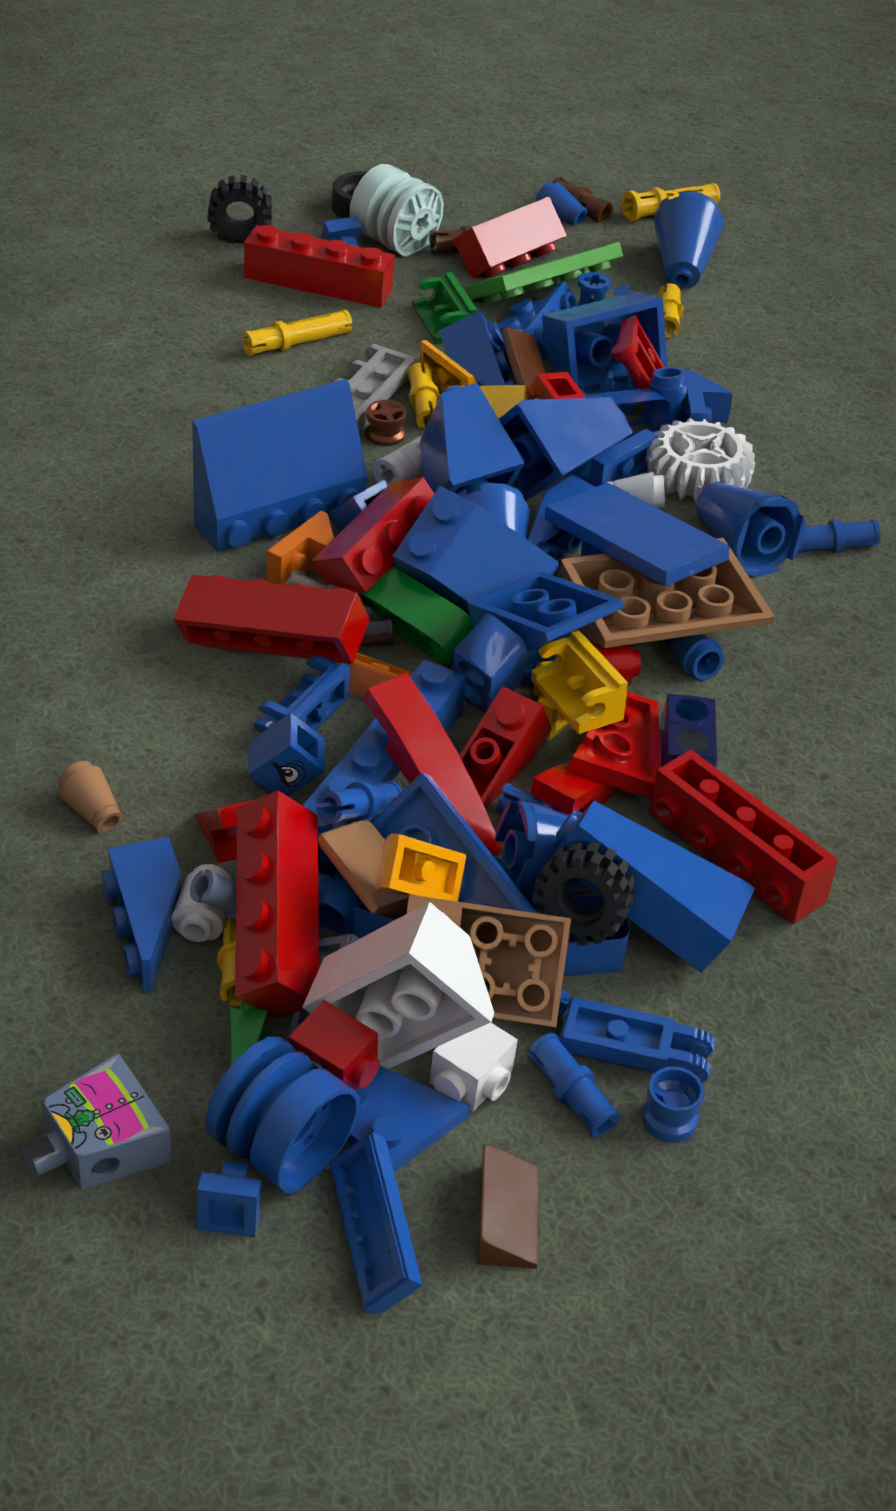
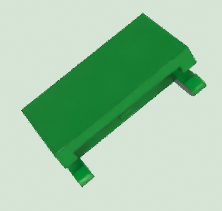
(445, 306)

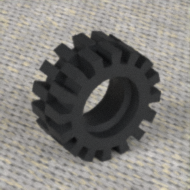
(238, 192)
(600, 871)

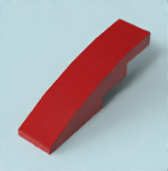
(422, 745)

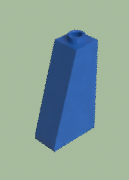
(677, 895)

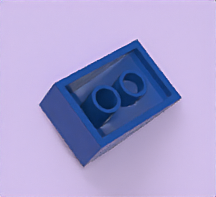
(466, 551)
(544, 607)

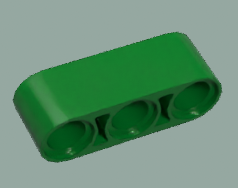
(418, 614)

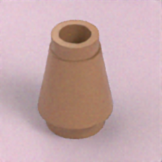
(89, 795)

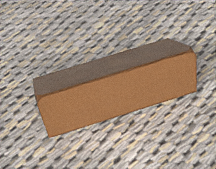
(357, 856)

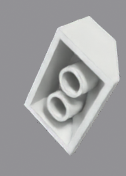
(408, 983)

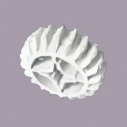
(698, 455)

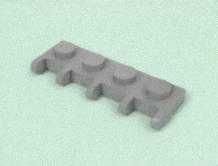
(377, 378)

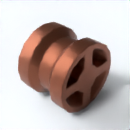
(385, 422)

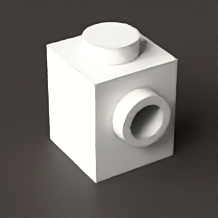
(474, 1065)

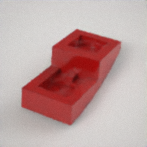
(569, 791)

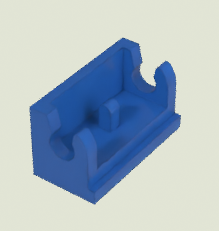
(313, 698)

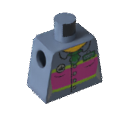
(100, 1128)

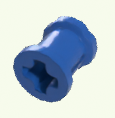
(586, 281)

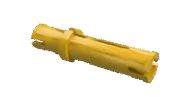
(285, 335)

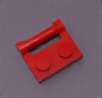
(636, 353)

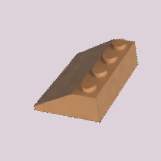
(699, 604)

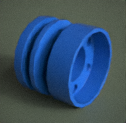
(282, 1113)

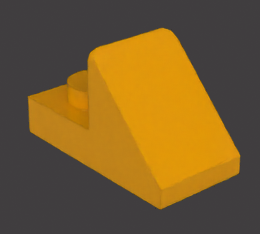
(419, 869)

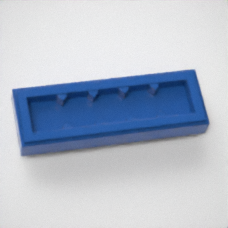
(375, 1224)

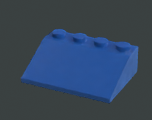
(275, 464)

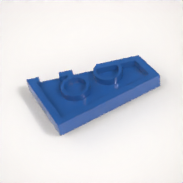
(405, 1115)

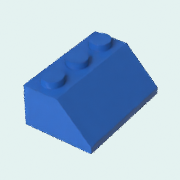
(583, 336)

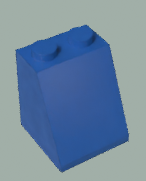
(561, 437)
(467, 443)

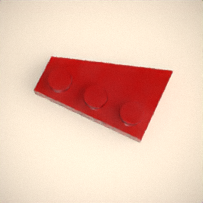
(624, 751)

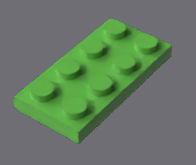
(544, 274)

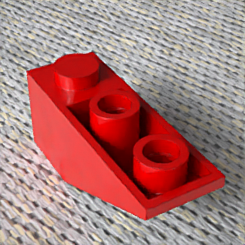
(504, 742)

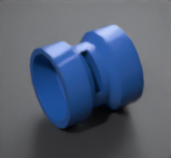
(673, 1104)

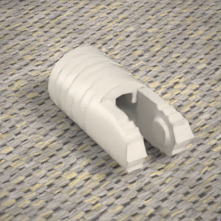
(400, 464)

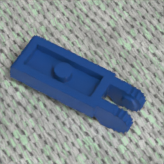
(635, 1038)

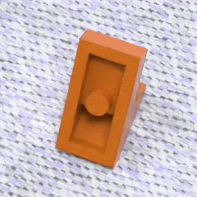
(299, 549)

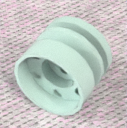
(396, 209)

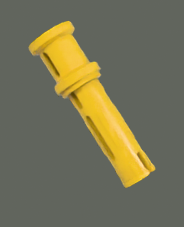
(645, 204)

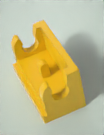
(581, 683)

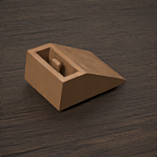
(518, 957)

